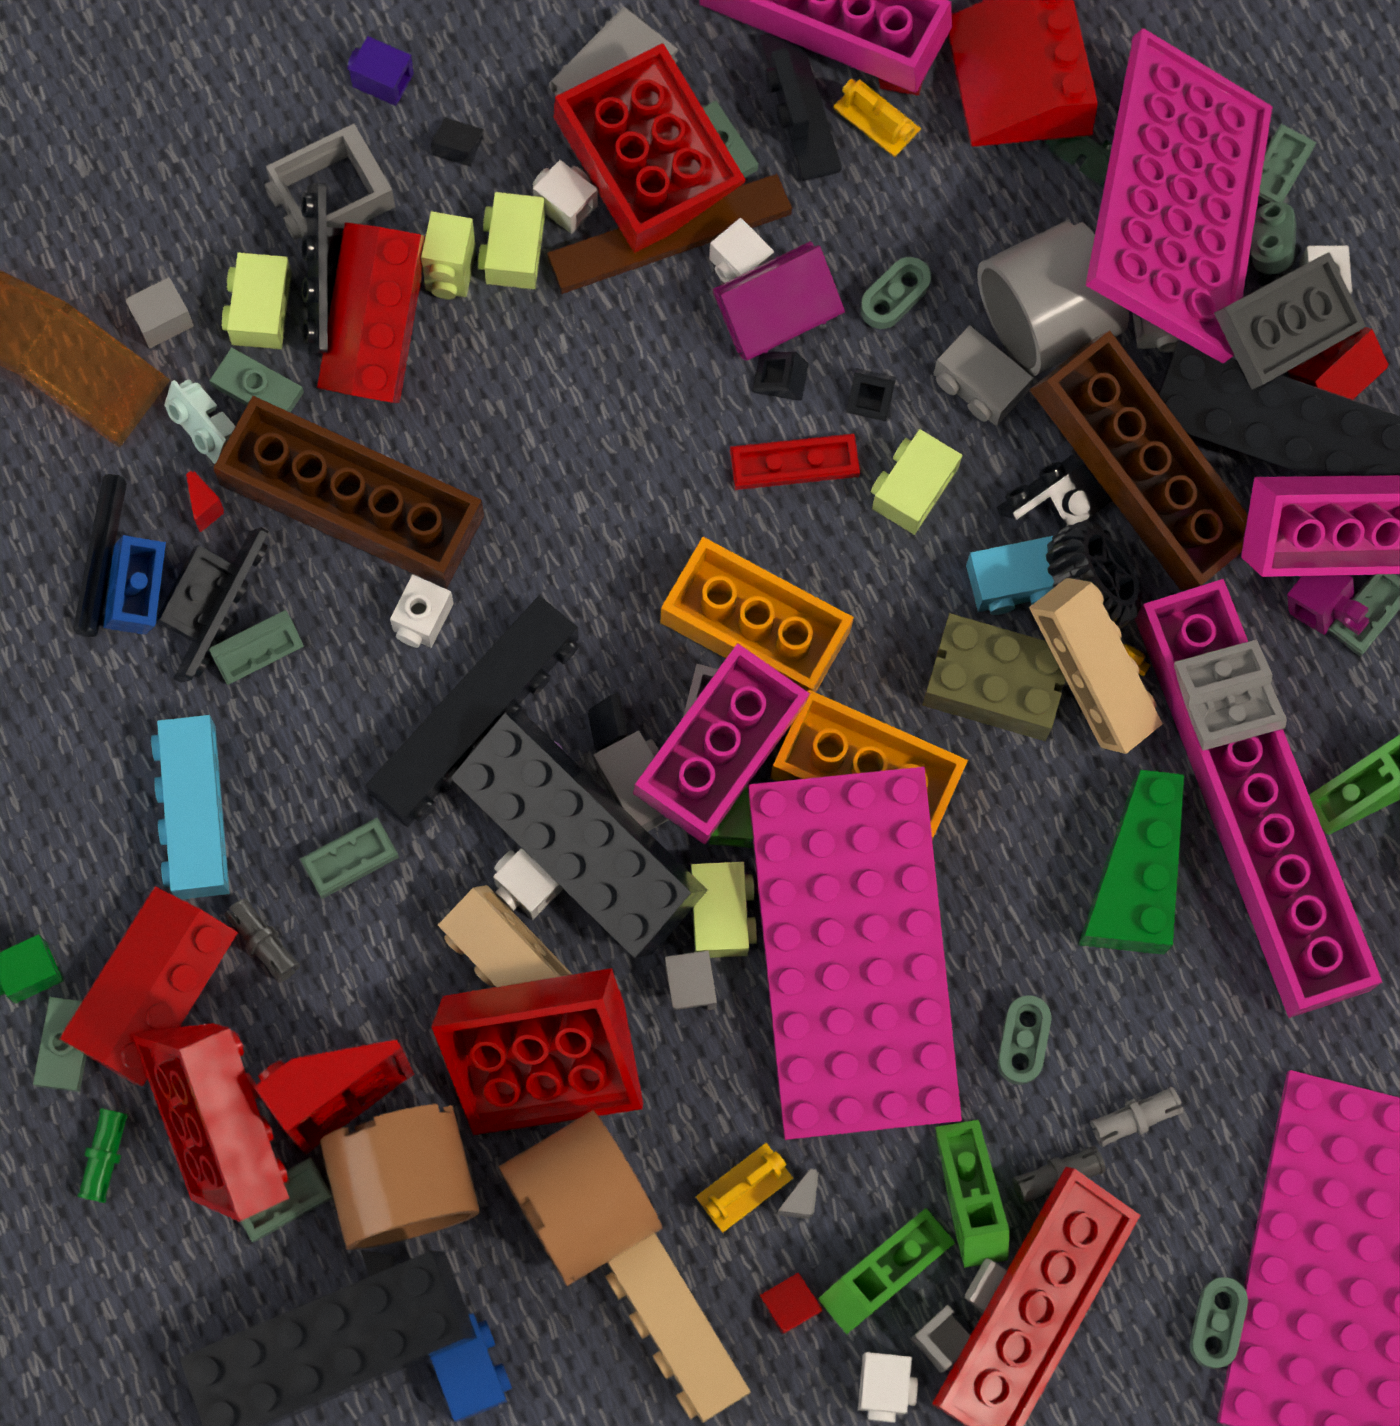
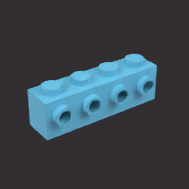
(191, 807)

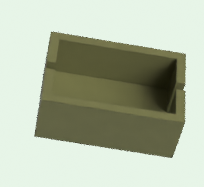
(995, 678)

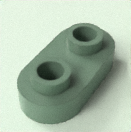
(1273, 238)
(894, 294)
(1023, 1040)
(1218, 1323)

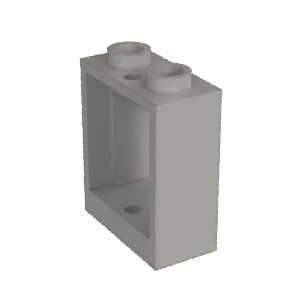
(318, 156)

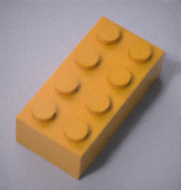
(734, 601)
(843, 741)

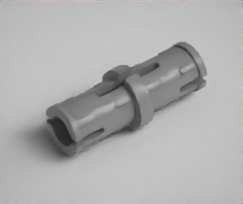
(1136, 1116)

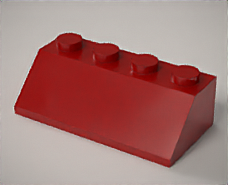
(372, 312)
(148, 982)

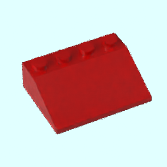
(1022, 71)
(647, 146)
(539, 1051)
(331, 1088)
(213, 1118)

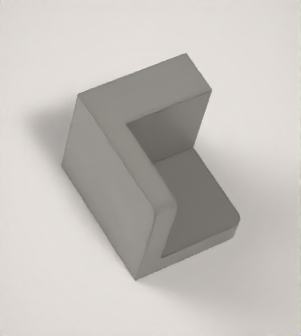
(159, 312)
(691, 980)
(941, 1339)

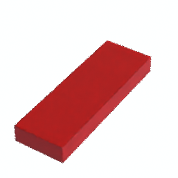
(794, 461)

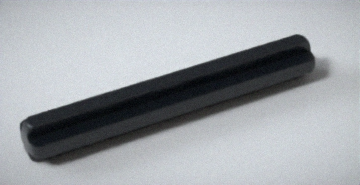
(100, 555)

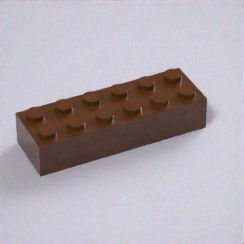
(1144, 461)
(349, 491)

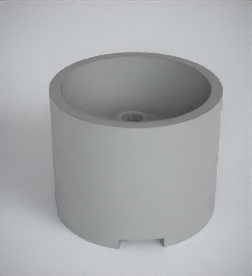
(1041, 299)

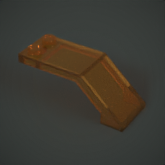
(74, 360)

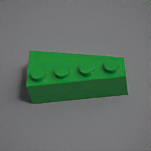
(1141, 871)

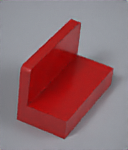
(1344, 366)

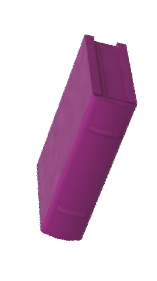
(778, 300)

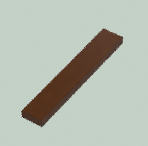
(612, 255)

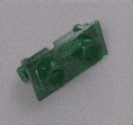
(1072, 148)

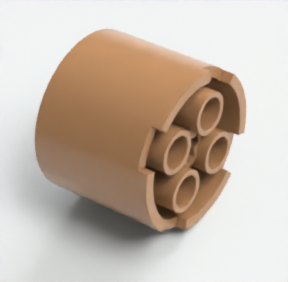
(399, 1176)
(580, 1197)

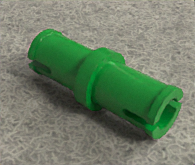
(102, 1155)

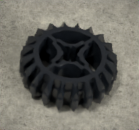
(1092, 555)

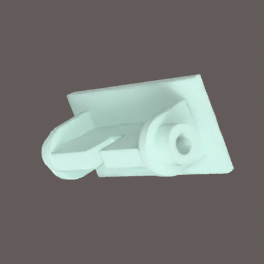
(189, 408)

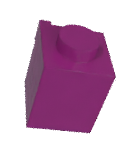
(1324, 599)

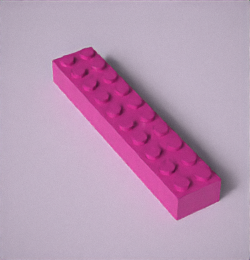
(1263, 821)

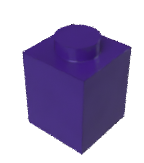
(380, 70)

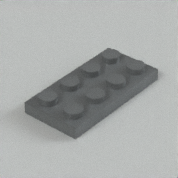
(1290, 320)

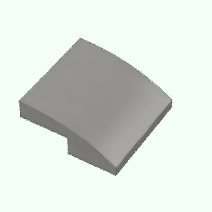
(1229, 695)

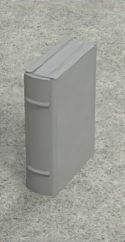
(614, 44)

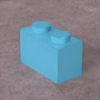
(1009, 575)

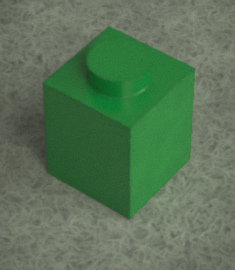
(27, 969)

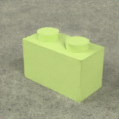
(513, 241)
(448, 255)
(258, 300)
(916, 480)
(721, 913)

